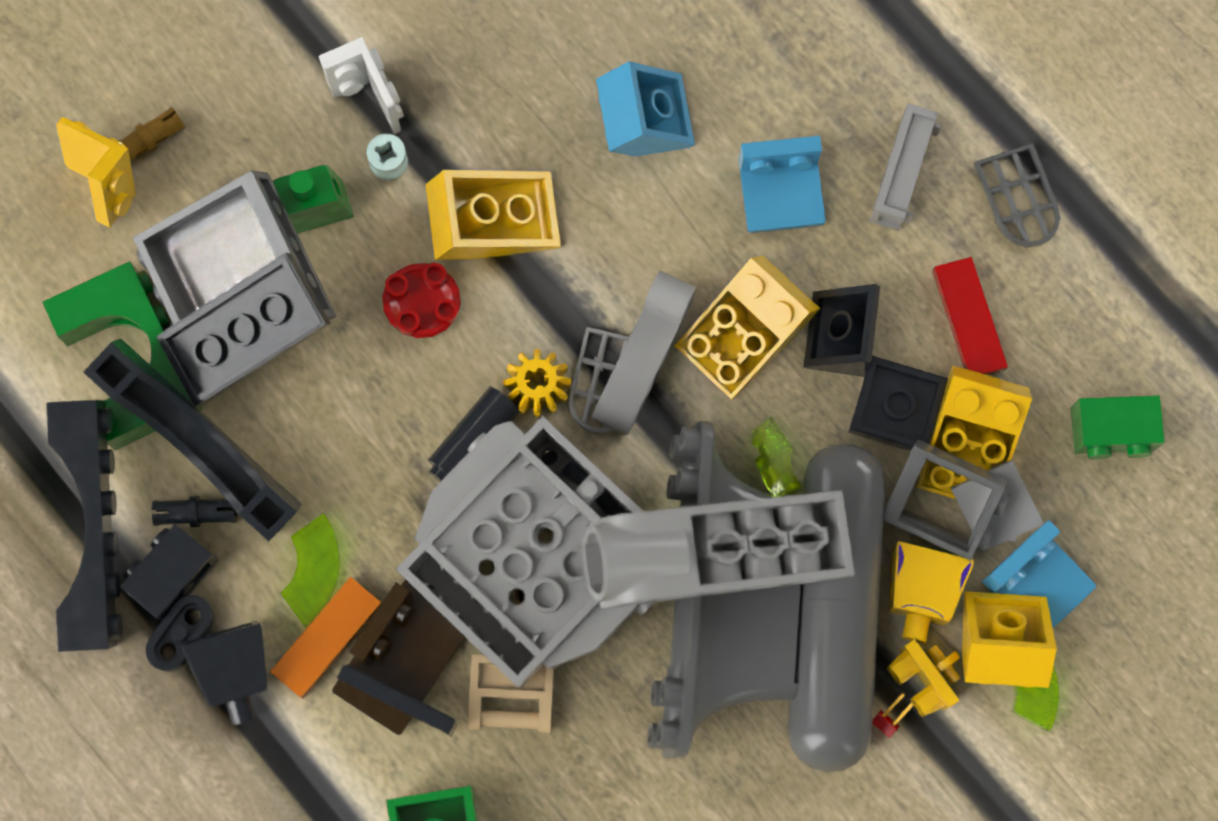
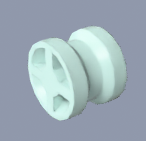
(390, 165)

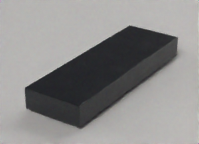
(398, 700)

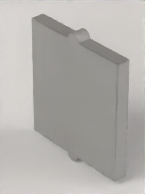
(1019, 514)

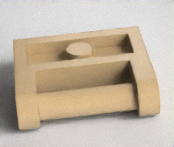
(490, 682)

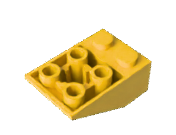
(747, 326)
(977, 423)

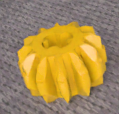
(541, 396)

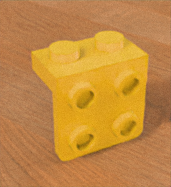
(103, 163)

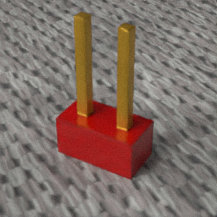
(887, 724)

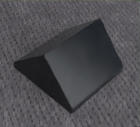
(843, 330)

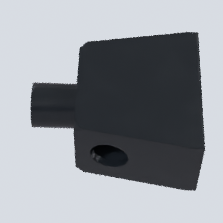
(229, 668)

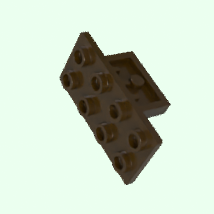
(403, 647)

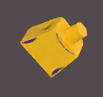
(925, 587)

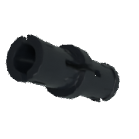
(193, 511)

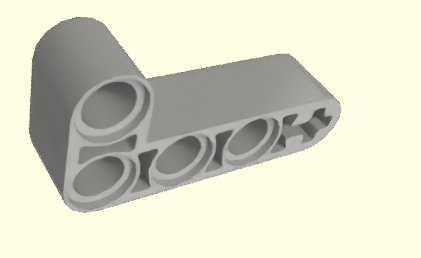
(644, 352)

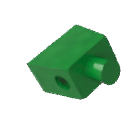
(314, 198)

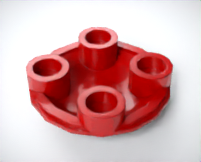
(421, 300)

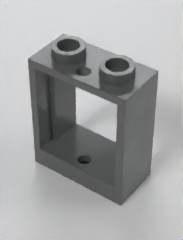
(930, 531)

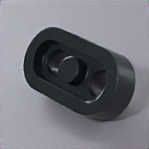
(176, 629)

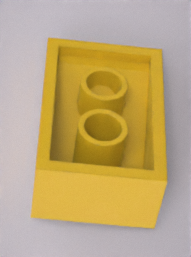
(491, 213)

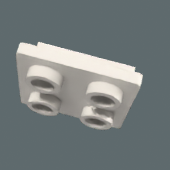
(353, 67)

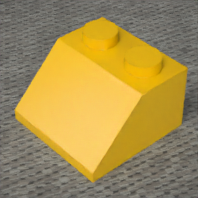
(1007, 640)

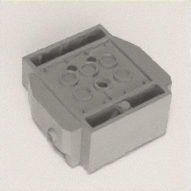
(494, 512)

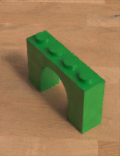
(108, 301)

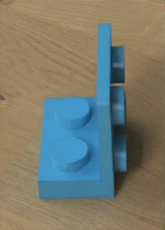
(781, 184)
(1042, 570)

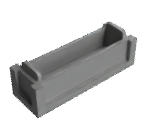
(904, 167)

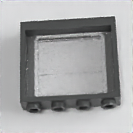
(220, 244)

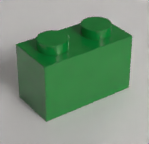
(1117, 425)

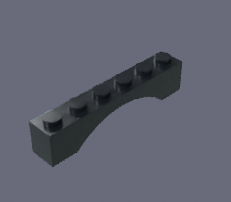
(160, 405)
(88, 611)

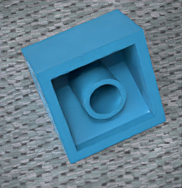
(644, 110)

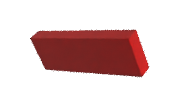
(969, 317)

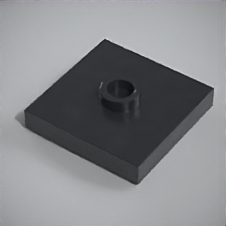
(897, 404)

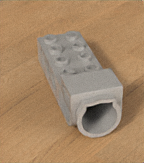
(717, 549)

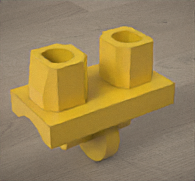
(937, 692)

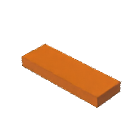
(326, 638)

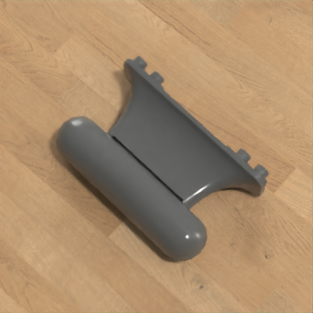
(785, 641)

